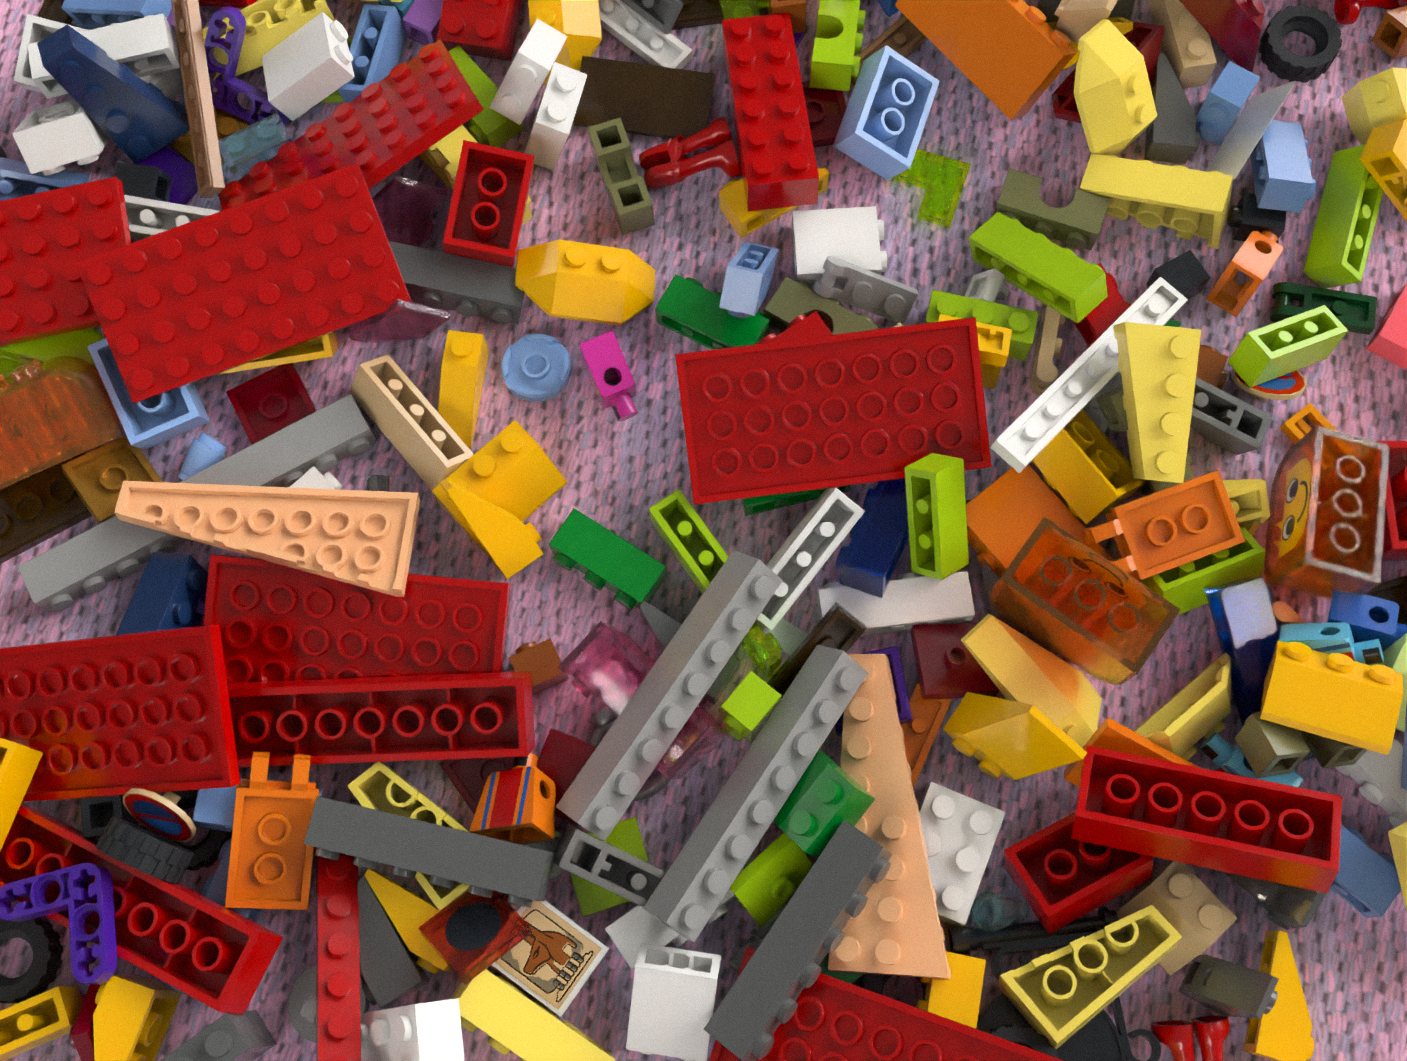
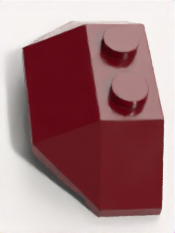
(1232, 25)
(1144, 37)

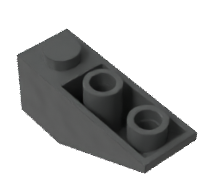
(1229, 987)

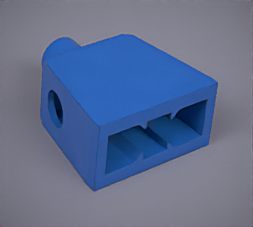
(1368, 617)

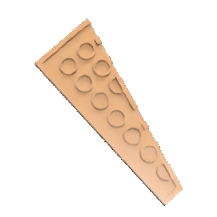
(325, 532)
(900, 921)

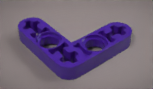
(226, 82)
(72, 898)

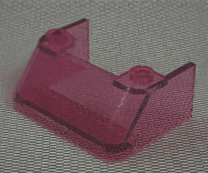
(405, 215)
(612, 669)

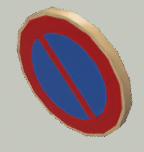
(1281, 388)
(160, 814)

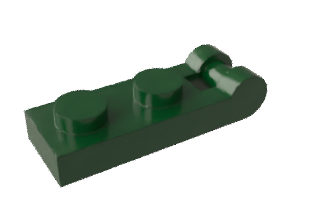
(1353, 310)

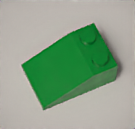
(820, 805)

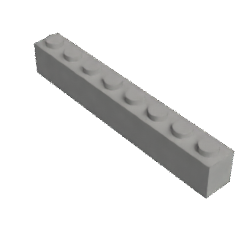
(669, 694)
(755, 792)

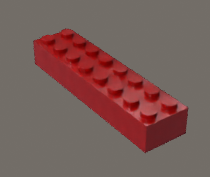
(384, 718)
(157, 923)

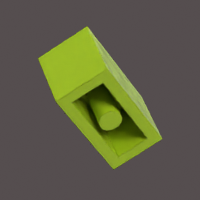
(749, 708)

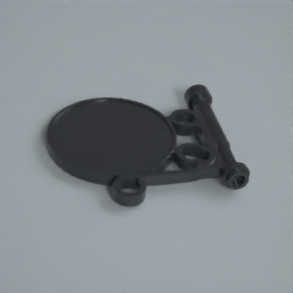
(1094, 1041)

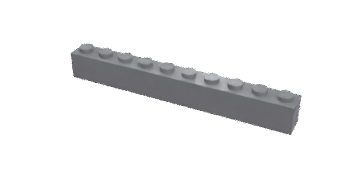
(120, 547)

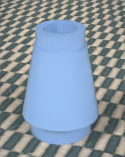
(201, 455)

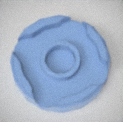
(540, 377)

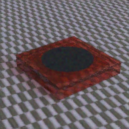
(474, 933)

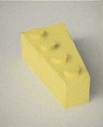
(389, 792)

